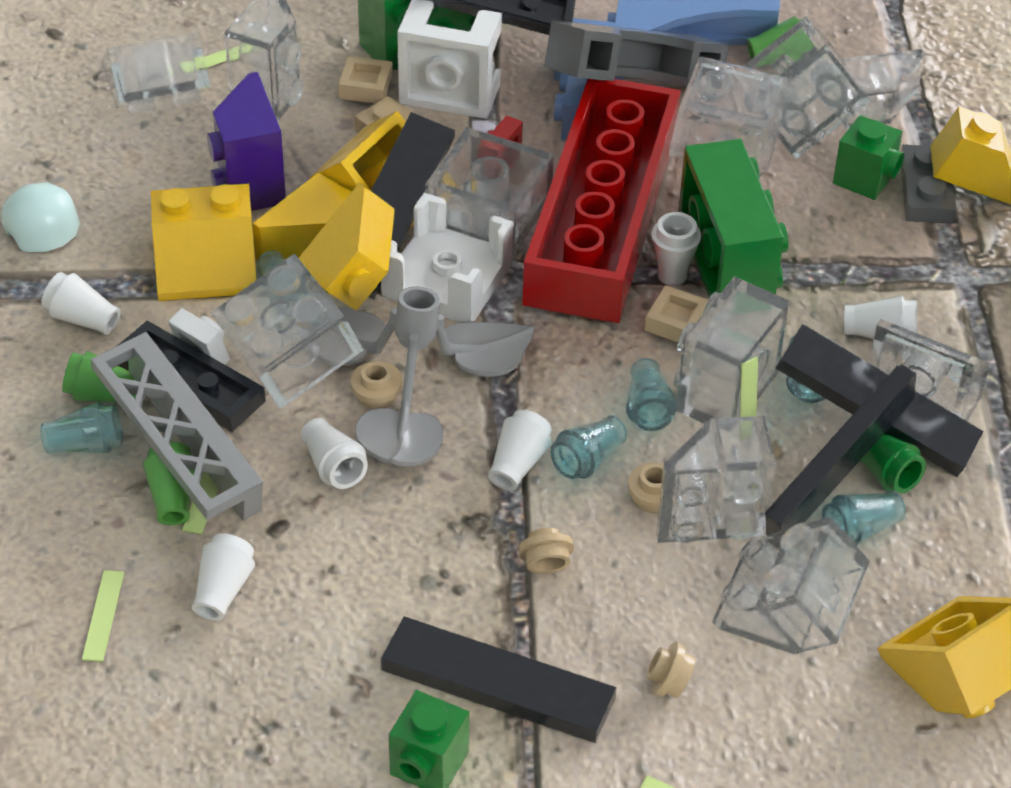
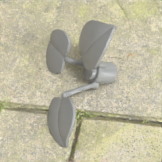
(478, 349)

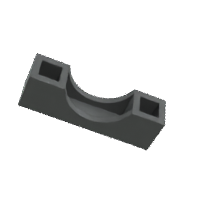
(625, 52)

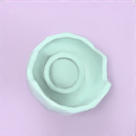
(40, 217)

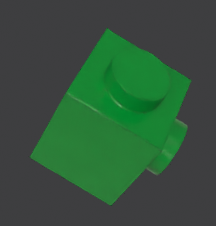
(868, 157)
(428, 742)

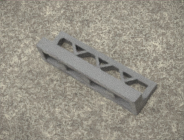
(188, 419)

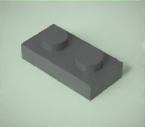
(925, 196)

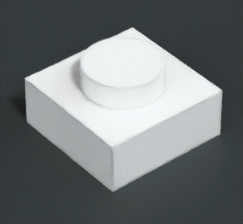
(200, 333)

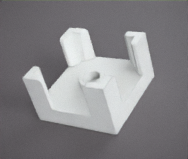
(446, 65)
(450, 263)

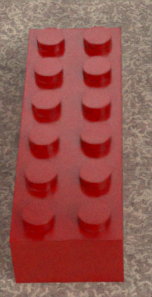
(601, 200)

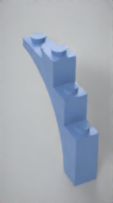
(716, 20)

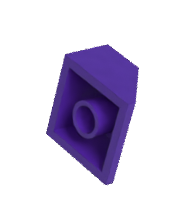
(248, 144)

